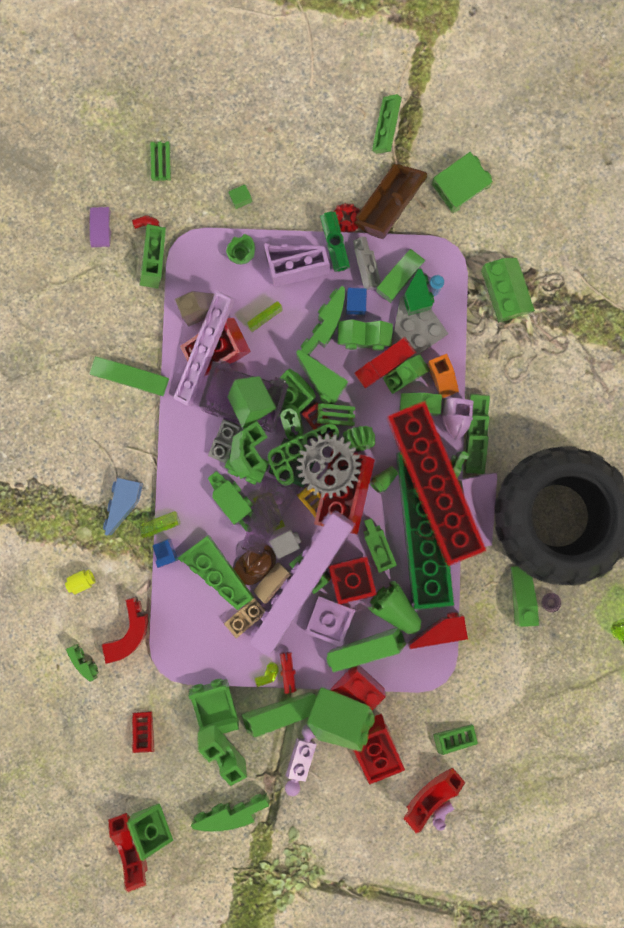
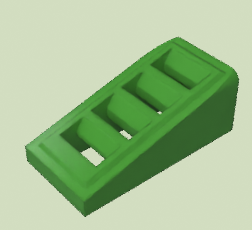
(438, 737)

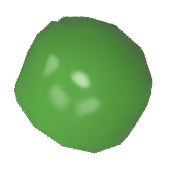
(241, 249)

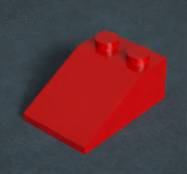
(229, 348)
(379, 756)

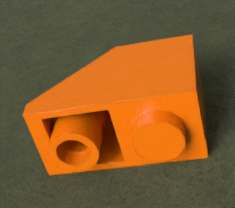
(443, 375)

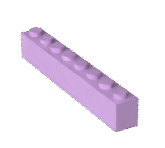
(302, 583)

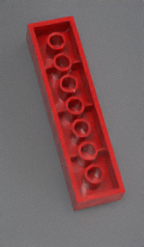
(436, 483)

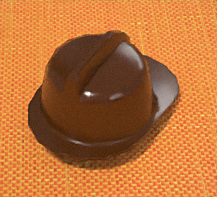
(254, 567)

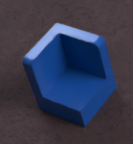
(356, 301)
(164, 553)

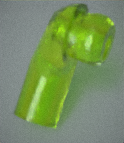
(269, 676)

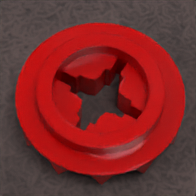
(346, 226)

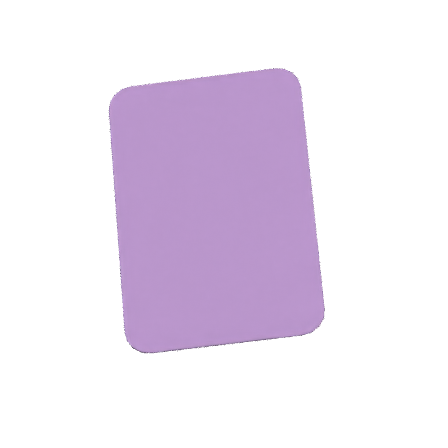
(186, 613)

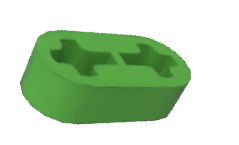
(288, 424)

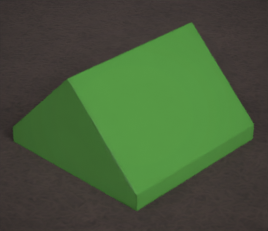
(250, 400)
(149, 831)

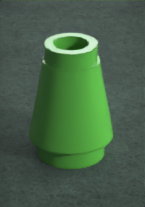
(383, 480)

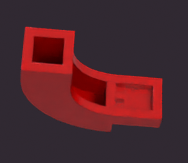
(138, 626)
(431, 797)
(133, 867)

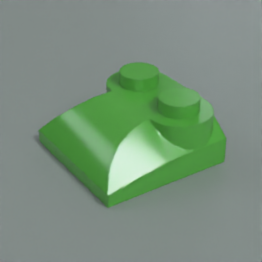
(298, 393)

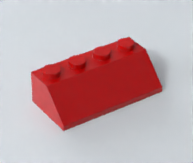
(350, 503)

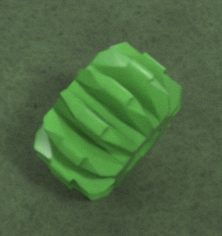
(360, 438)

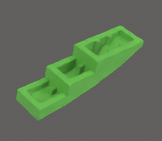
(129, 376)
(478, 435)

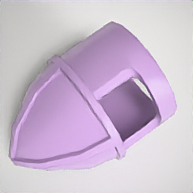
(457, 416)

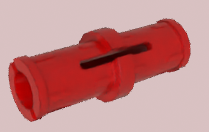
(288, 672)

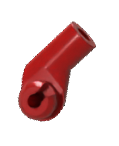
(144, 220)

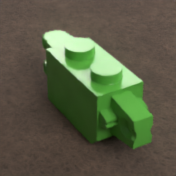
(230, 500)

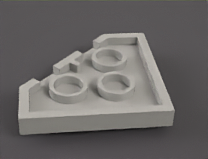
(420, 329)

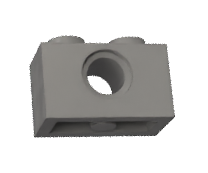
(285, 543)

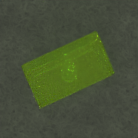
(159, 524)

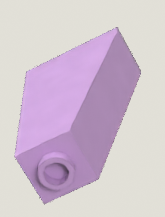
(481, 497)

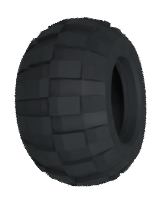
(603, 495)

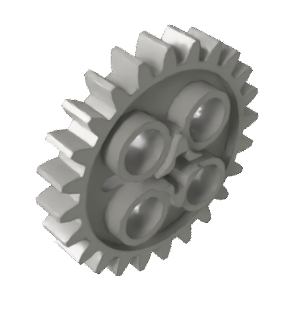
(342, 477)

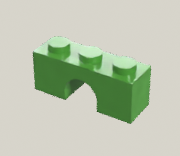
(213, 746)

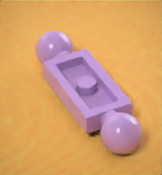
(300, 761)

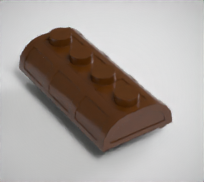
(390, 200)

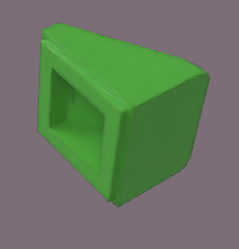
(240, 196)

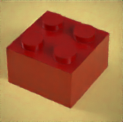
(352, 580)

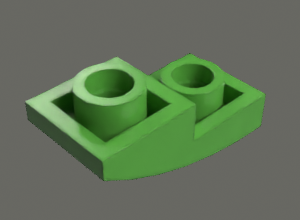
(86, 669)

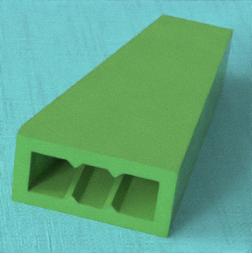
(366, 650)
(279, 714)

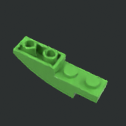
(330, 317)
(224, 819)

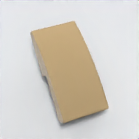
(245, 618)

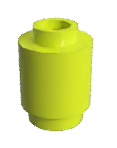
(80, 581)

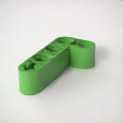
(288, 458)

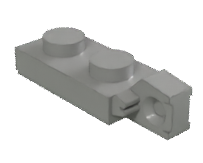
(367, 264)

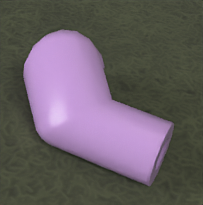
(440, 814)

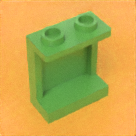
(461, 181)
(214, 706)

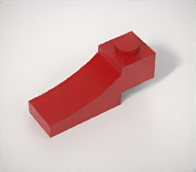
(385, 362)

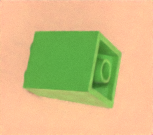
(340, 720)

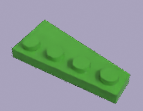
(217, 572)

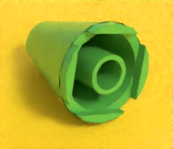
(395, 608)

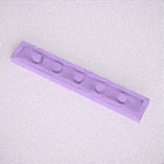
(204, 348)

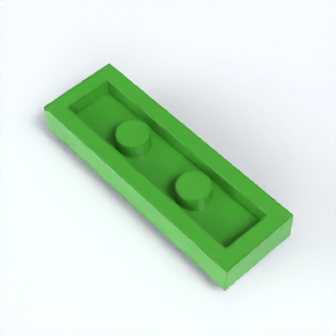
(386, 124)

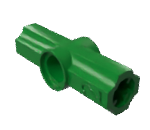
(332, 231)

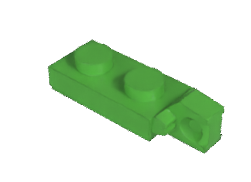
(378, 546)

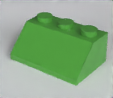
(507, 289)

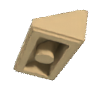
(272, 582)

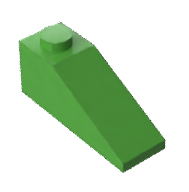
(152, 256)
(524, 599)

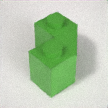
(358, 334)
(243, 454)

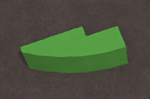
(400, 275)

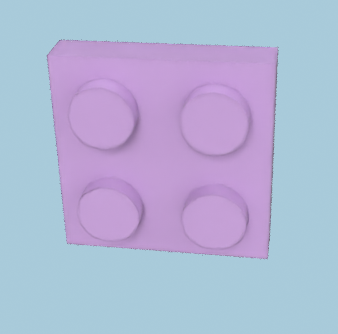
(329, 621)

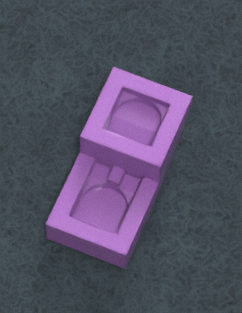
(100, 227)

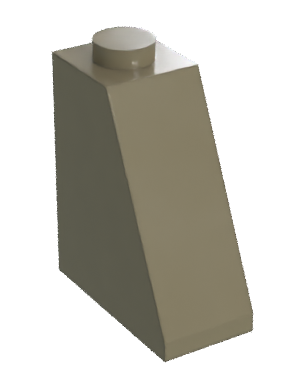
(194, 306)

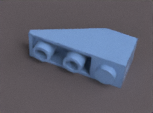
(124, 500)

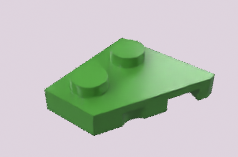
(457, 461)

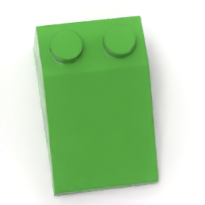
(325, 381)

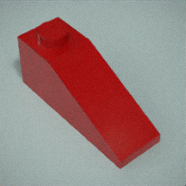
(445, 630)

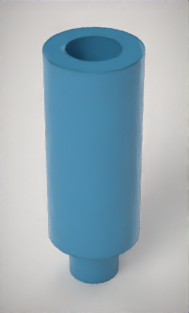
(436, 284)

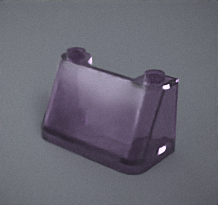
(218, 385)

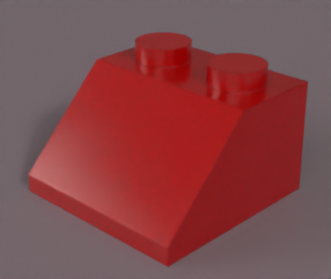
(361, 687)

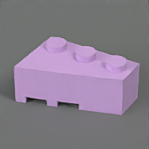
(296, 263)

